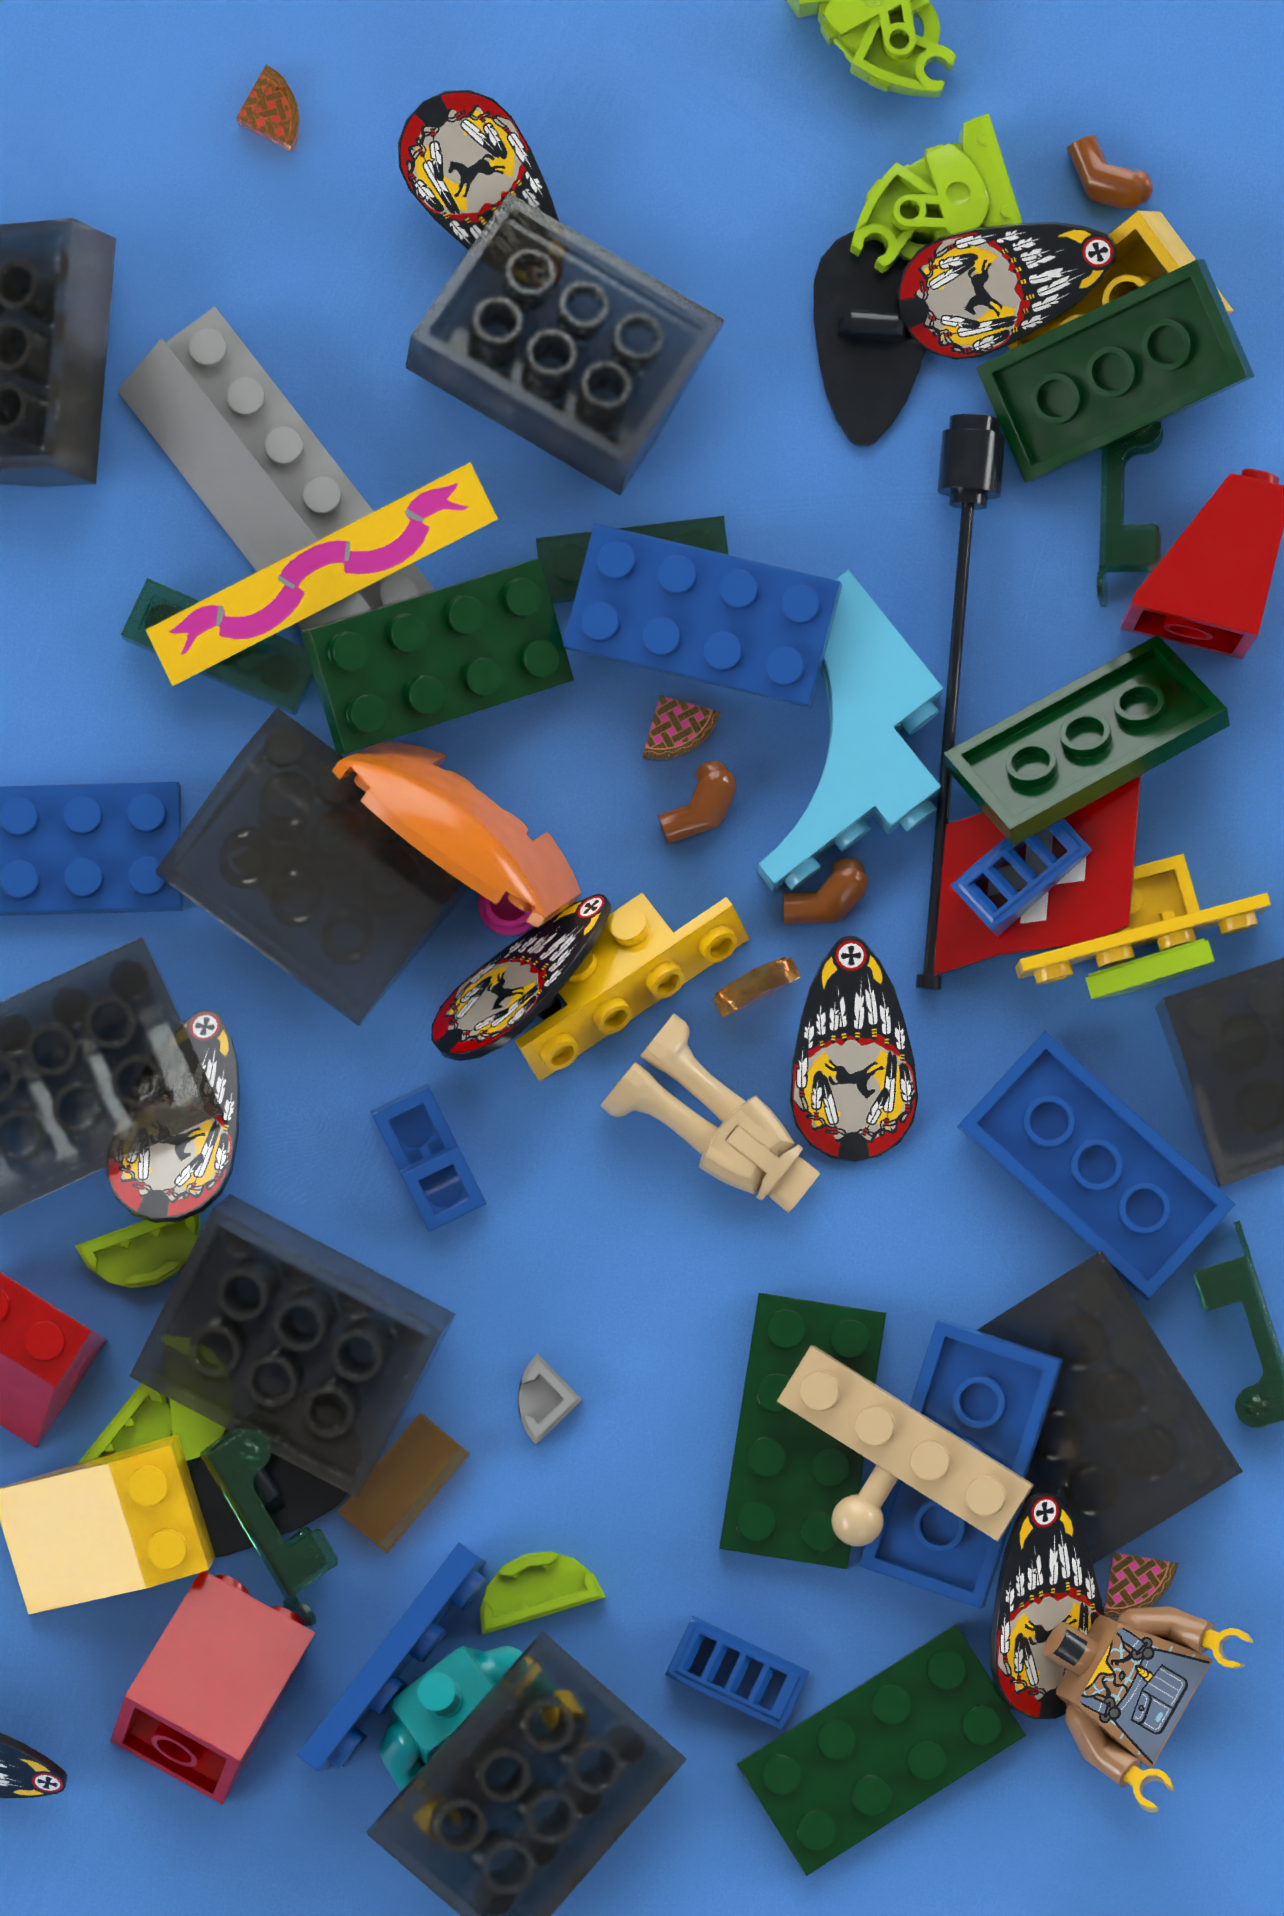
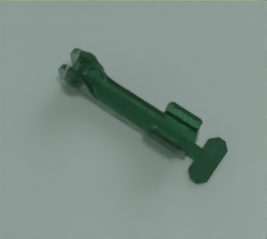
(1120, 545)
(1237, 1282)
(292, 1562)

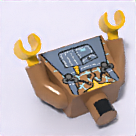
(1132, 1685)

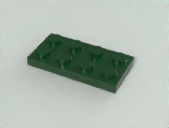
(1115, 371)
(437, 656)
(1086, 739)
(783, 1466)
(880, 1749)

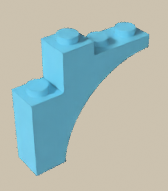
(869, 769)

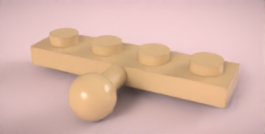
(903, 1448)

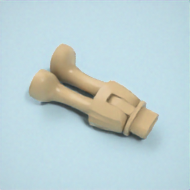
(748, 1146)

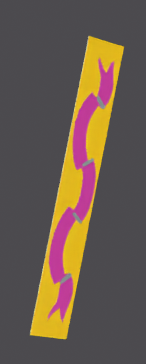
(321, 574)

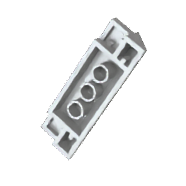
(251, 455)

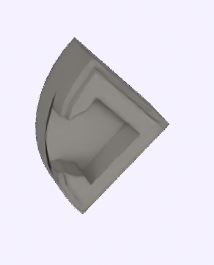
(543, 1399)

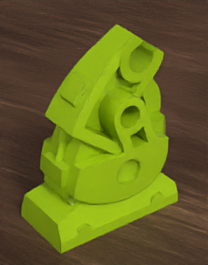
(883, 41)
(938, 196)

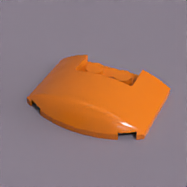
(462, 828)

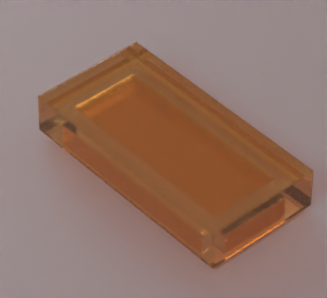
(404, 1483)

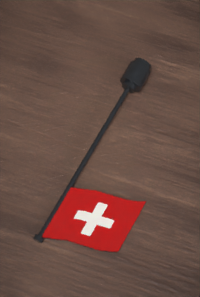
(1099, 890)

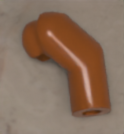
(1106, 182)
(707, 806)
(832, 900)

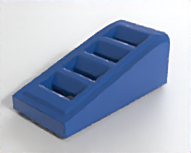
(1018, 902)
(688, 1649)

